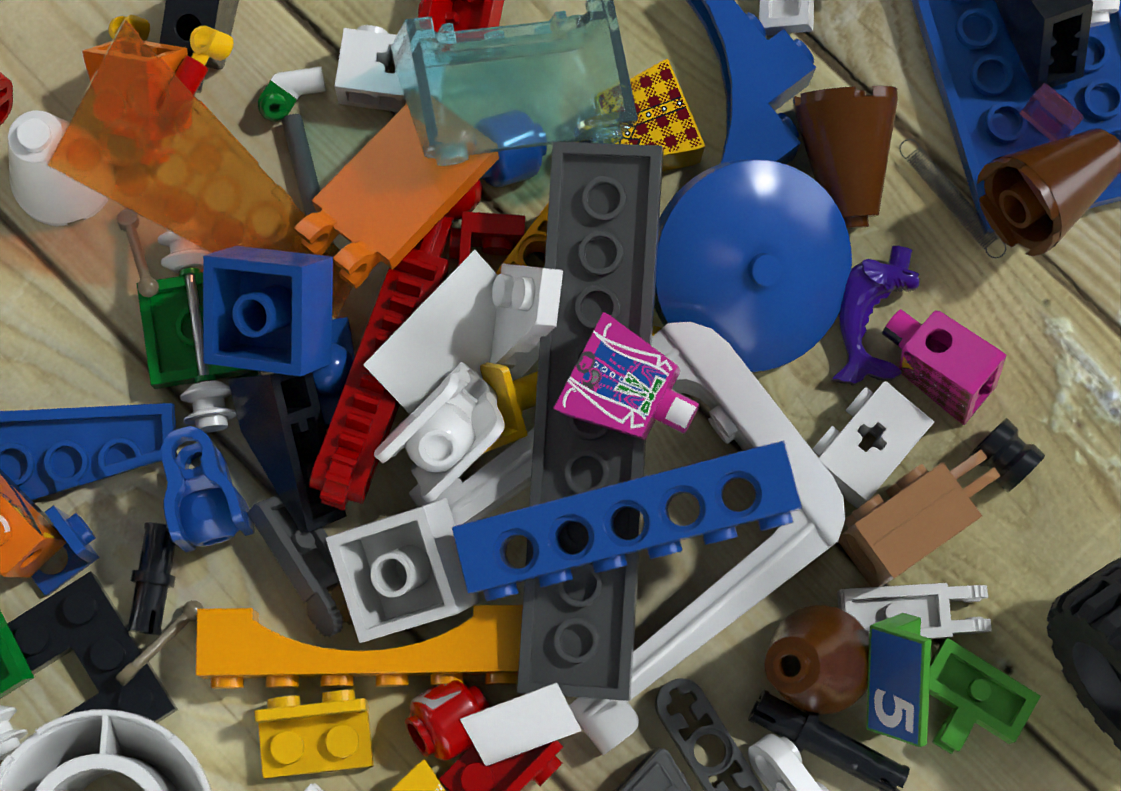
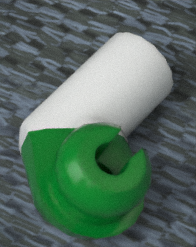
(286, 88)

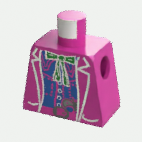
(624, 384)

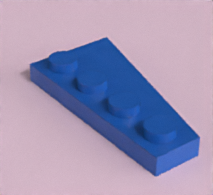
(80, 445)

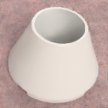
(100, 742)

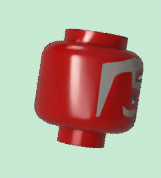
(436, 718)

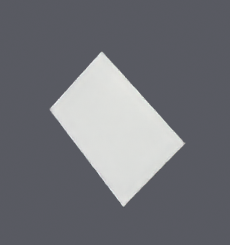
(521, 724)

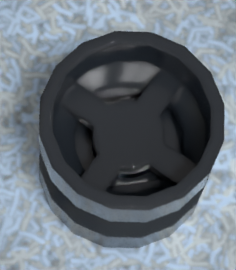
(1009, 455)

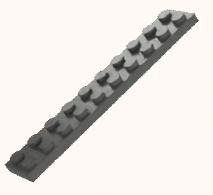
(607, 245)

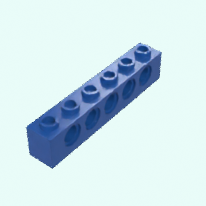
(485, 541)

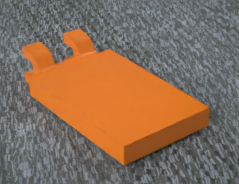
(386, 200)

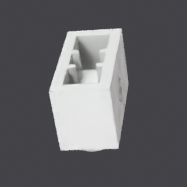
(362, 68)
(897, 429)

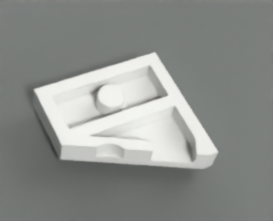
(525, 309)

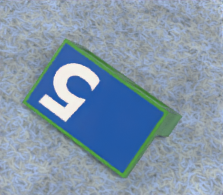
(899, 679)

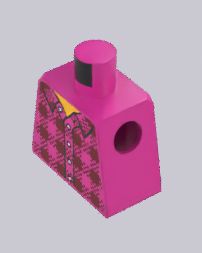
(946, 361)

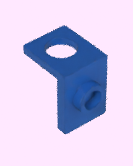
(79, 551)

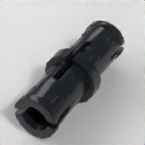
(152, 580)

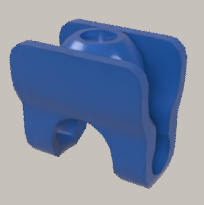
(200, 501)

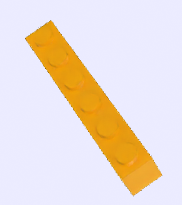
(238, 647)

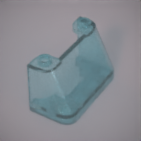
(515, 83)

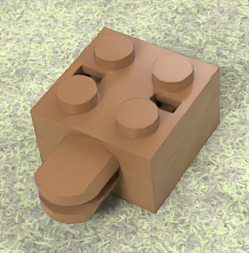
(917, 519)

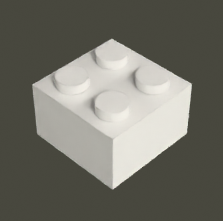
(401, 571)

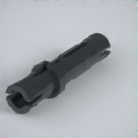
(827, 743)

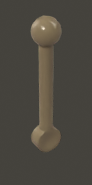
(128, 222)
(189, 614)

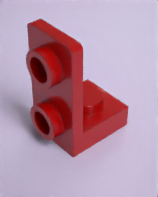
(491, 231)

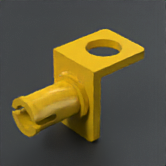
(512, 399)

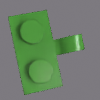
(976, 695)

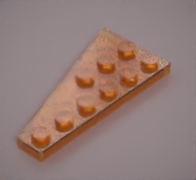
(173, 161)

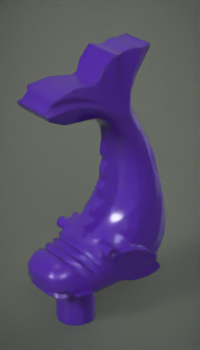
(864, 289)

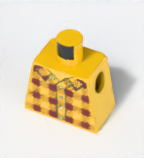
(663, 118)

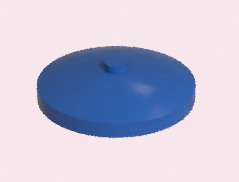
(754, 259)

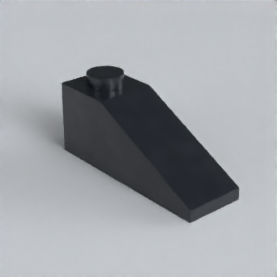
(285, 431)

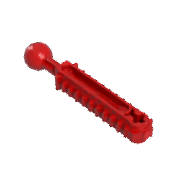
(365, 406)

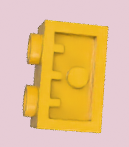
(314, 736)

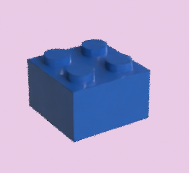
(267, 310)

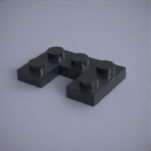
(89, 623)

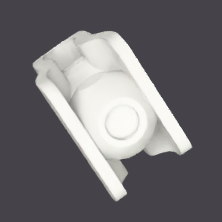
(447, 431)

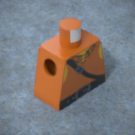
(24, 531)

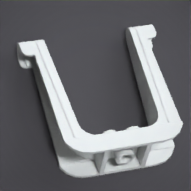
(739, 413)

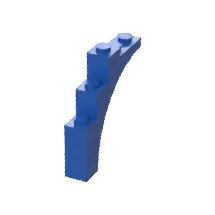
(756, 80)

